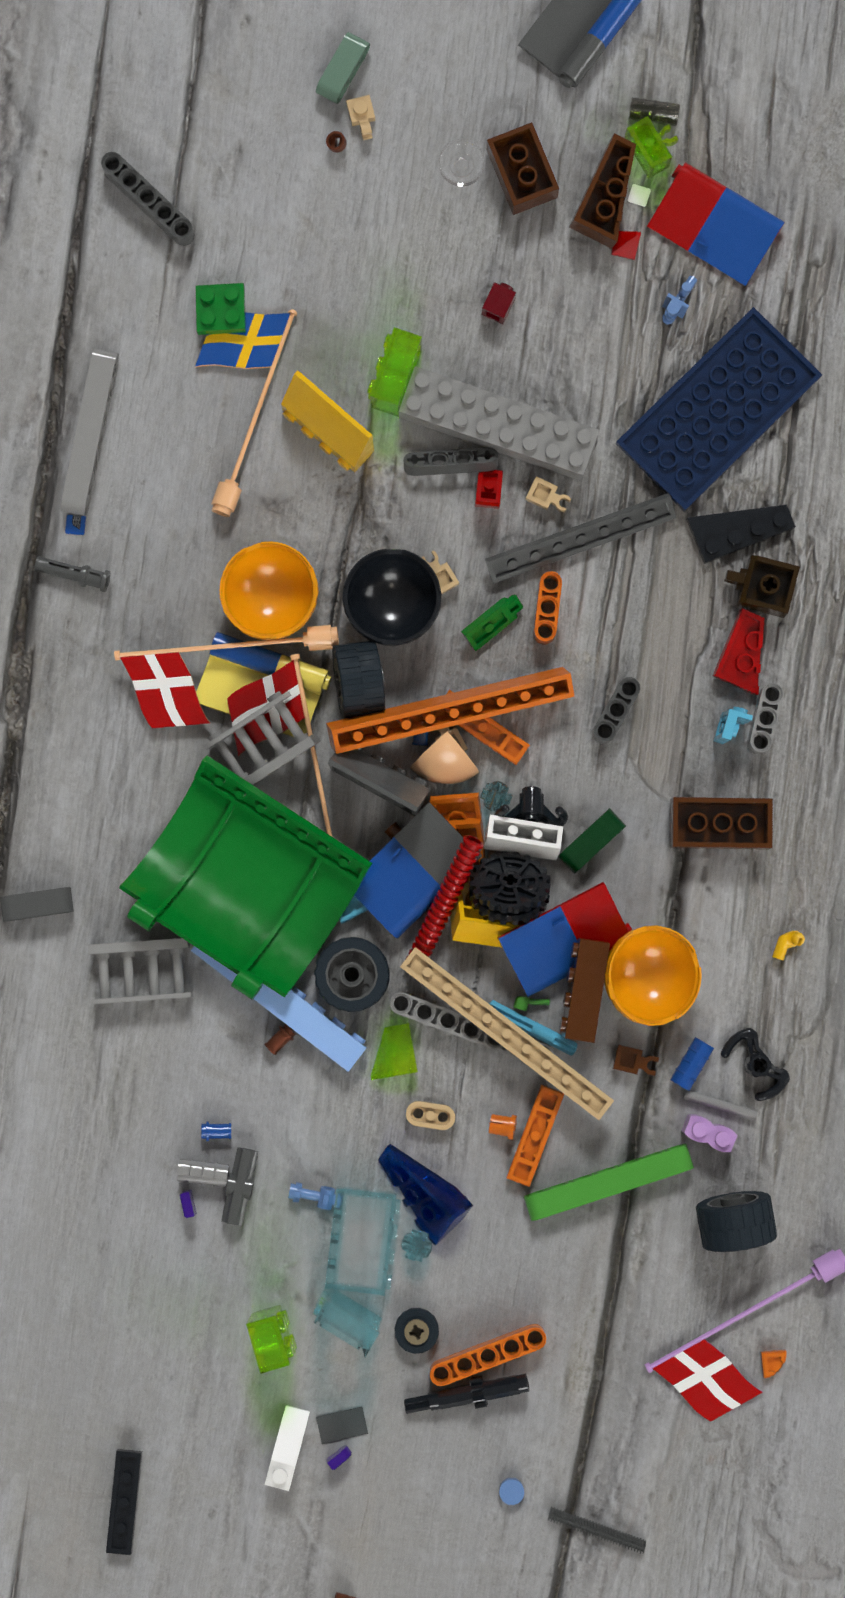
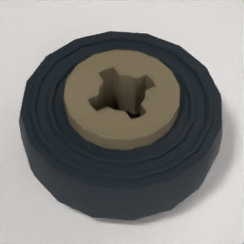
(414, 1321)

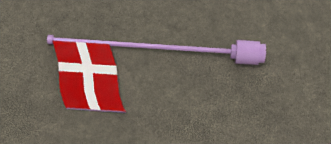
(707, 1375)

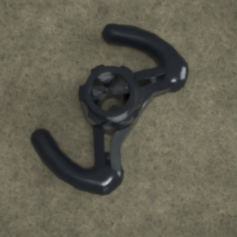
(532, 808)
(751, 1037)

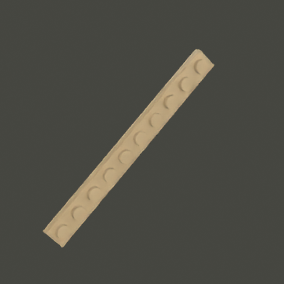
(507, 1033)

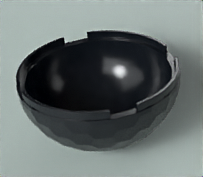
(391, 597)

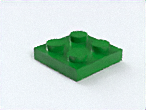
(220, 309)

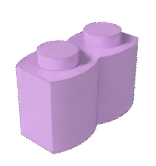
(704, 1131)

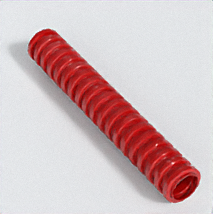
(447, 895)

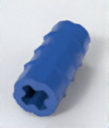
(692, 1064)

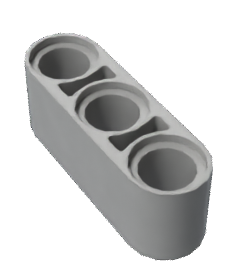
(772, 708)

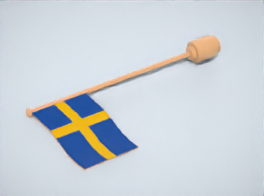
(247, 350)

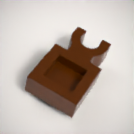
(631, 1059)

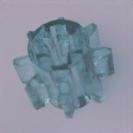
(495, 795)
(416, 1245)

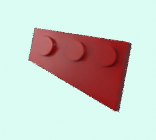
(741, 655)

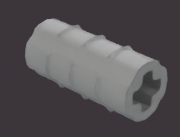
(203, 1172)

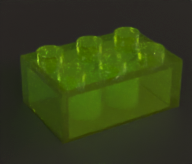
(394, 370)
(271, 1338)

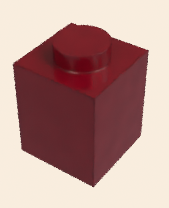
(499, 302)

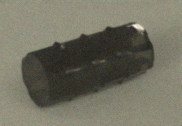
(657, 111)

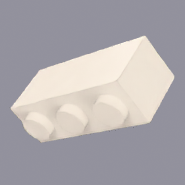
(524, 837)

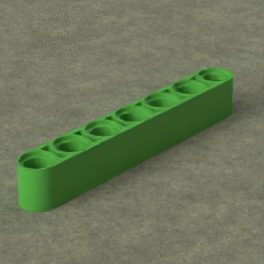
(608, 1182)

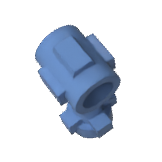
(325, 1197)

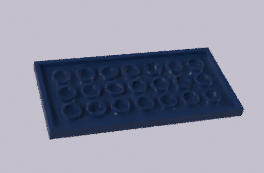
(718, 409)

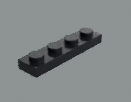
(124, 1502)

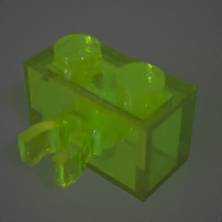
(650, 148)

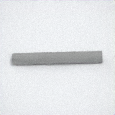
(720, 1105)

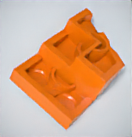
(463, 813)

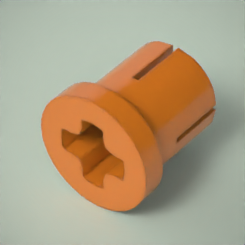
(503, 1125)

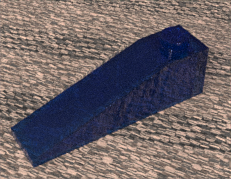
(432, 1199)

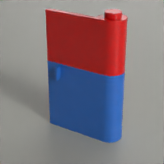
(715, 223)
(543, 946)

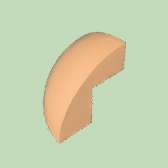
(445, 762)

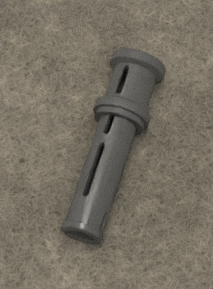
(83, 575)

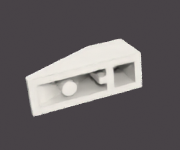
(287, 1448)

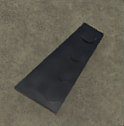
(732, 531)

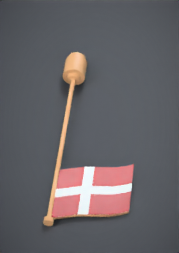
(167, 687)
(254, 696)

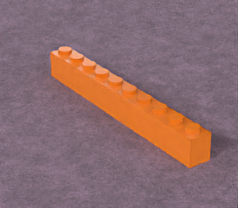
(450, 710)

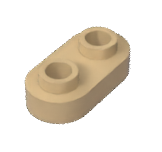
(430, 1115)

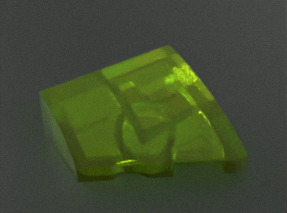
(395, 1053)

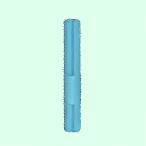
(537, 1030)

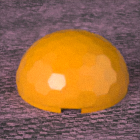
(268, 590)
(652, 975)

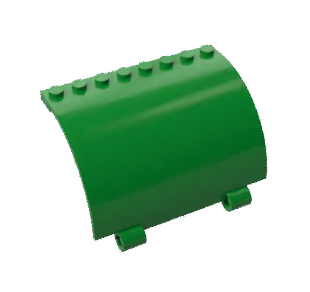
(245, 881)

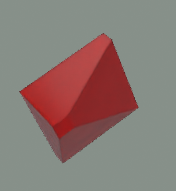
(626, 244)

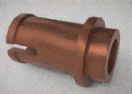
(280, 1039)

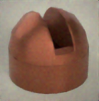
(331, 141)

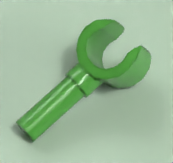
(522, 1002)

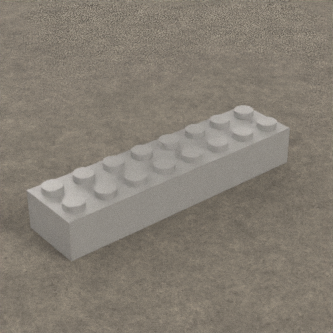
(498, 423)

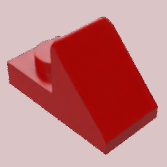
(489, 489)

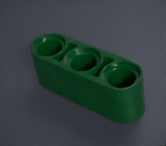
(592, 841)

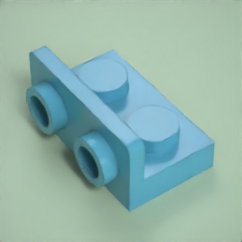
(729, 724)

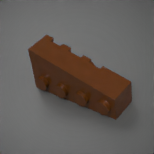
(604, 198)
(585, 990)

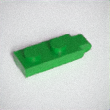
(492, 621)

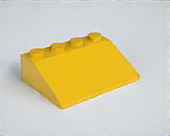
(327, 423)

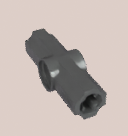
(239, 1186)

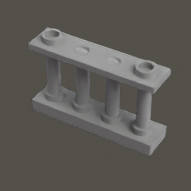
(282, 754)
(127, 951)

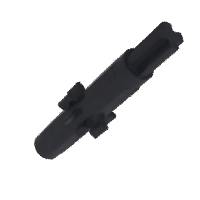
(475, 1392)

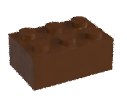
(522, 168)

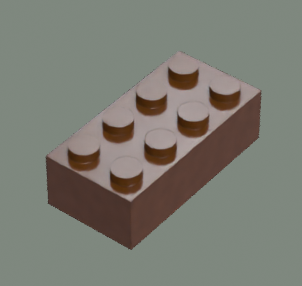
(721, 823)

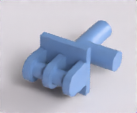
(675, 305)

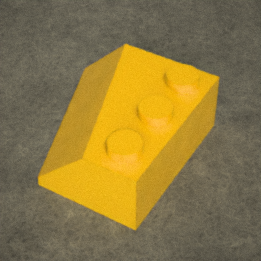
(472, 927)

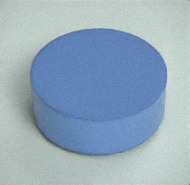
(511, 1491)

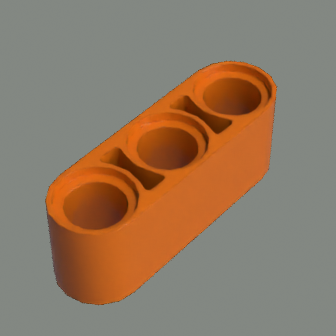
(550, 596)

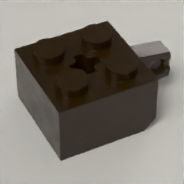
(754, 595)

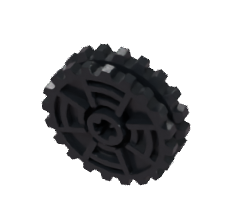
(509, 888)

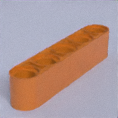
(479, 1364)

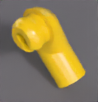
(787, 941)

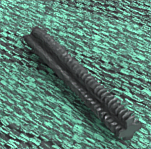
(596, 1529)

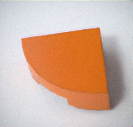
(772, 1362)

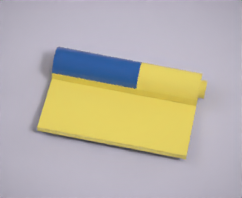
(236, 667)

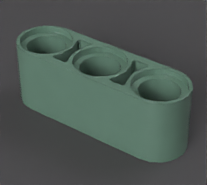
(342, 67)

